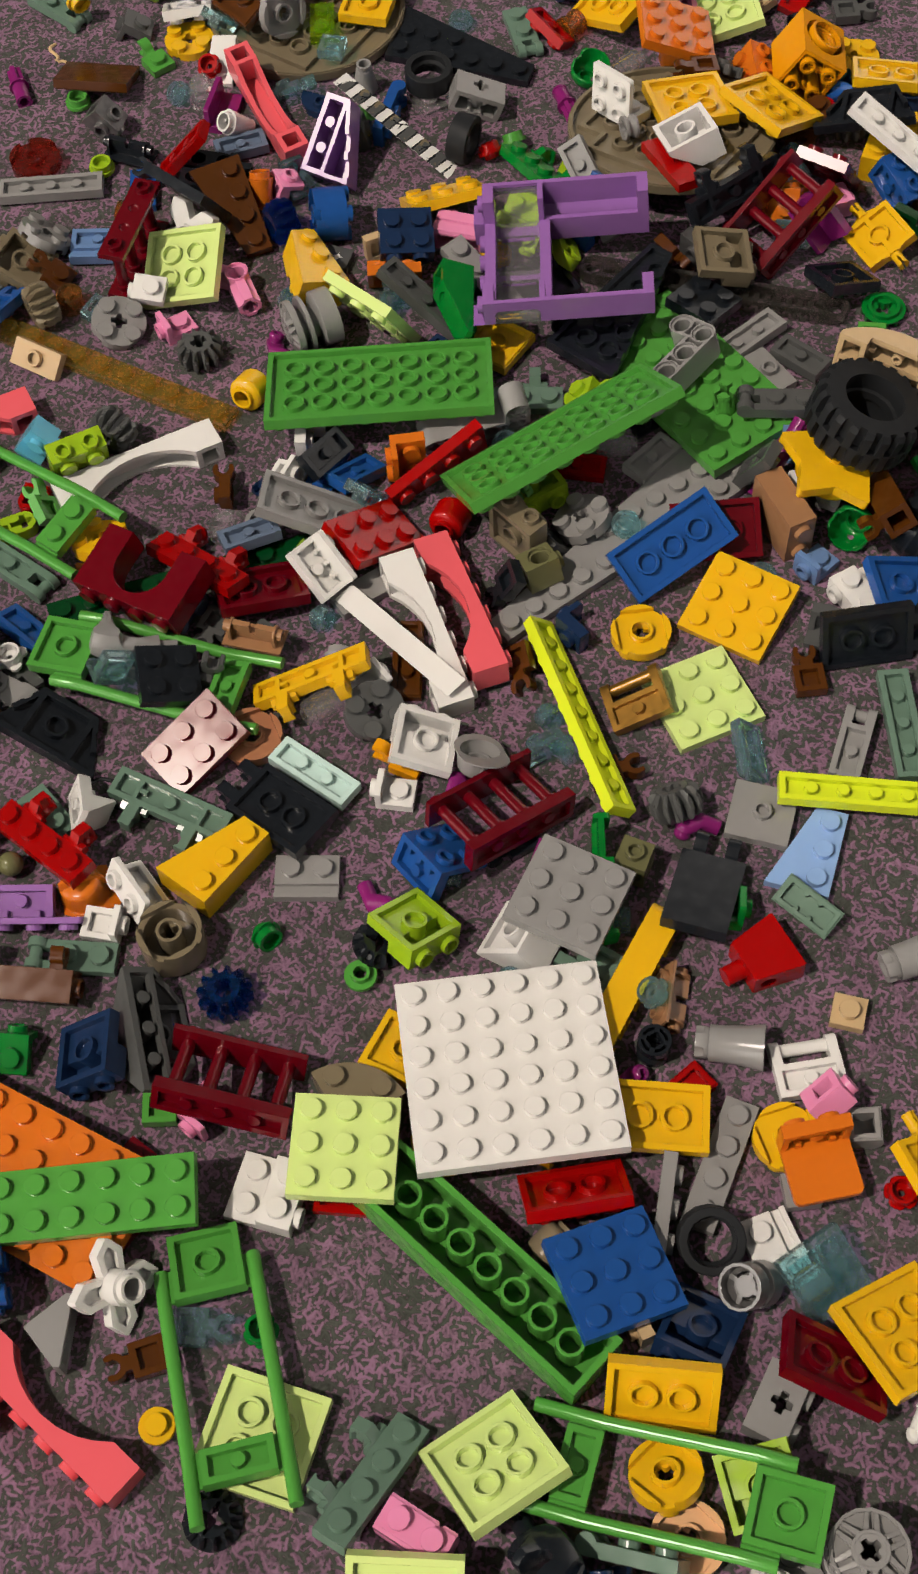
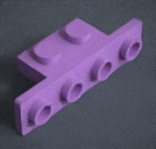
(32, 906)

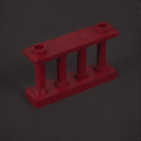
(805, 219)
(129, 233)
(504, 834)
(224, 1107)

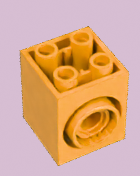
(809, 55)

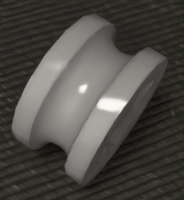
(629, 127)

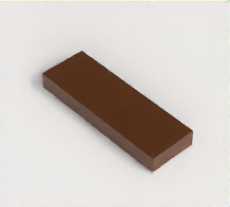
(405, 677)

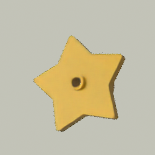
(822, 476)

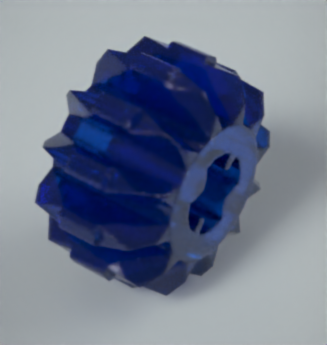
(280, 219)
(222, 982)

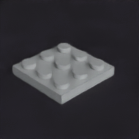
(569, 896)

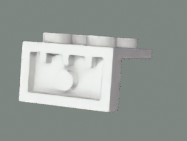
(614, 94)

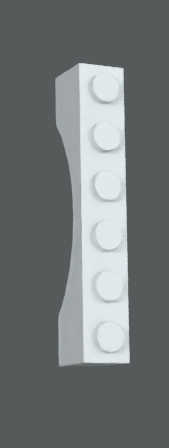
(188, 447)
(406, 584)

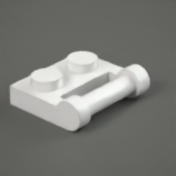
(797, 1076)

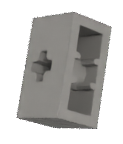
(477, 95)
(762, 1421)

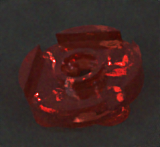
(23, 158)

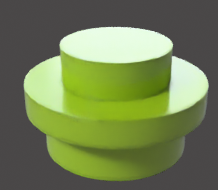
(102, 163)

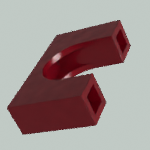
(165, 605)

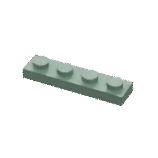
(900, 721)

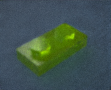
(321, 21)

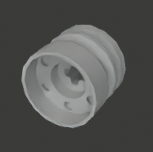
(315, 320)
(864, 1529)

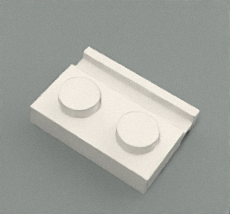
(770, 1235)

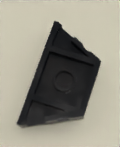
(887, 95)
(54, 730)

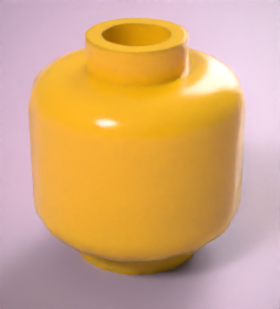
(249, 389)

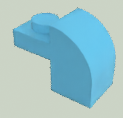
(35, 437)

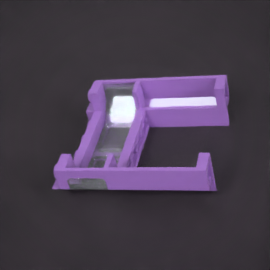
(516, 234)

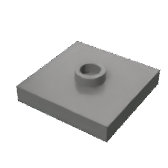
(757, 816)

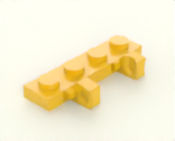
(332, 671)

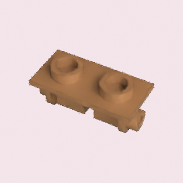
(254, 636)
(672, 1013)

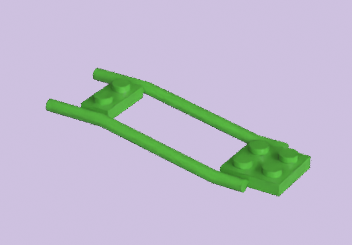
(66, 524)
(64, 650)
(203, 1268)
(785, 1510)

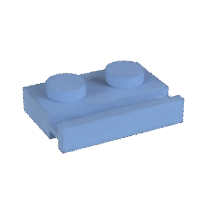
(85, 246)

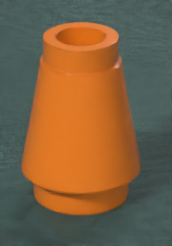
(261, 186)

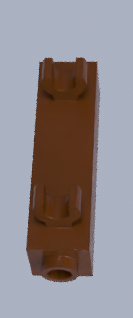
(890, 508)
(43, 985)

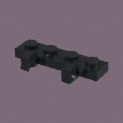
(717, 197)

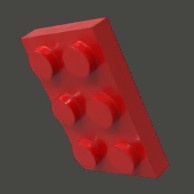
(371, 533)
(575, 1191)

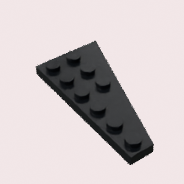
(466, 52)
(604, 342)

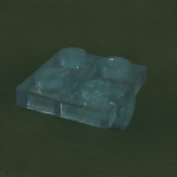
(822, 1271)

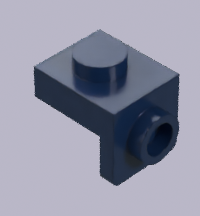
(570, 630)

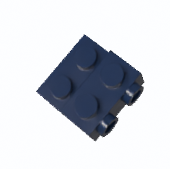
(406, 234)
(90, 1056)
(701, 1332)

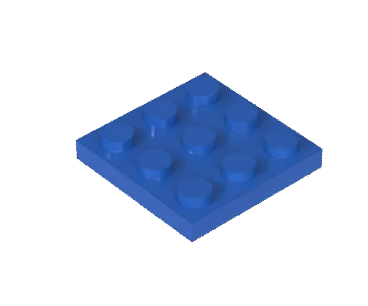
(614, 1275)

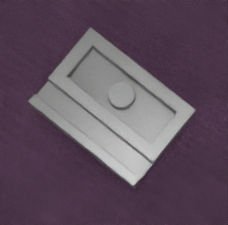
(308, 879)

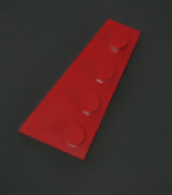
(457, 449)

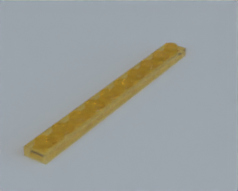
(126, 377)

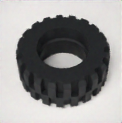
(838, 419)

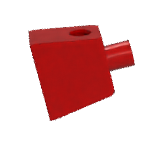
(763, 957)

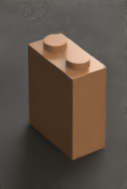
(784, 517)

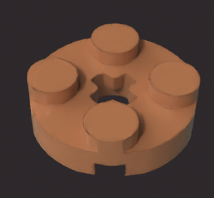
(270, 737)

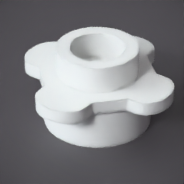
(11, 656)

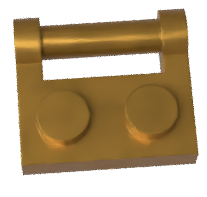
(640, 706)

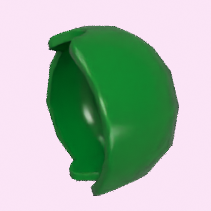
(582, 66)
(844, 524)

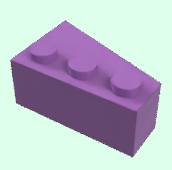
(335, 143)

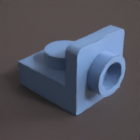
(815, 564)

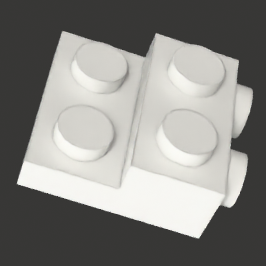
(850, 588)
(423, 740)
(260, 1196)

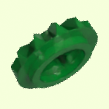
(883, 300)

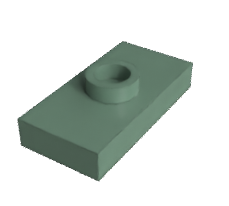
(808, 906)

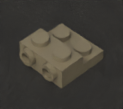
(724, 255)
(13, 259)
(516, 525)

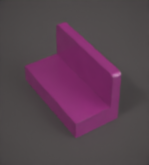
(220, 101)
(829, 229)

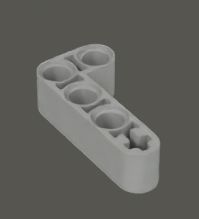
(693, 351)
(511, 413)

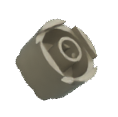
(172, 938)

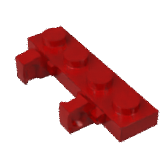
(228, 569)
(58, 854)

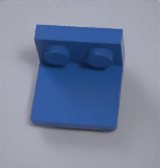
(895, 180)
(430, 857)

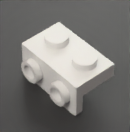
(321, 566)
(133, 886)

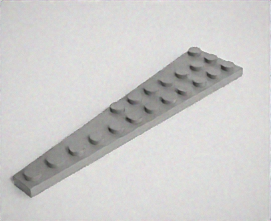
(586, 564)

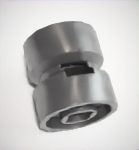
(750, 1285)

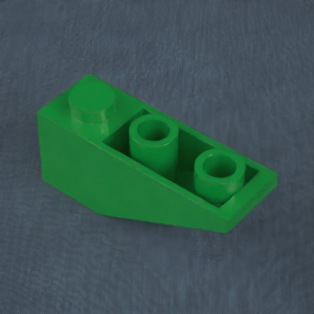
(454, 296)

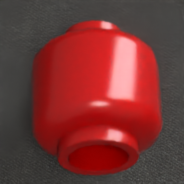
(450, 515)

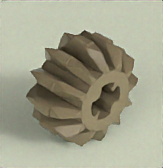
(41, 304)

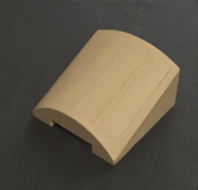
(881, 345)

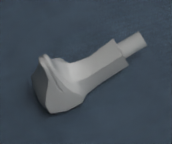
(109, 637)

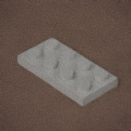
(299, 503)

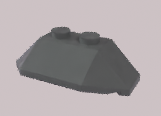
(147, 1025)

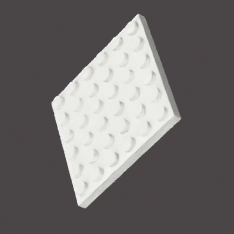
(510, 1070)

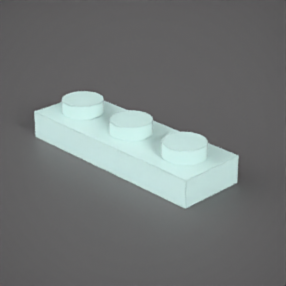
(314, 773)

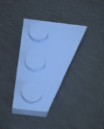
(812, 852)

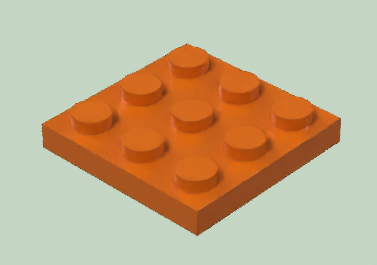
(674, 28)

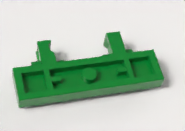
(531, 163)

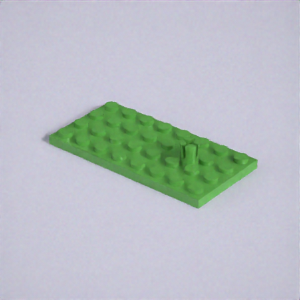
(379, 384)
(707, 416)
(561, 437)

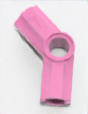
(237, 280)

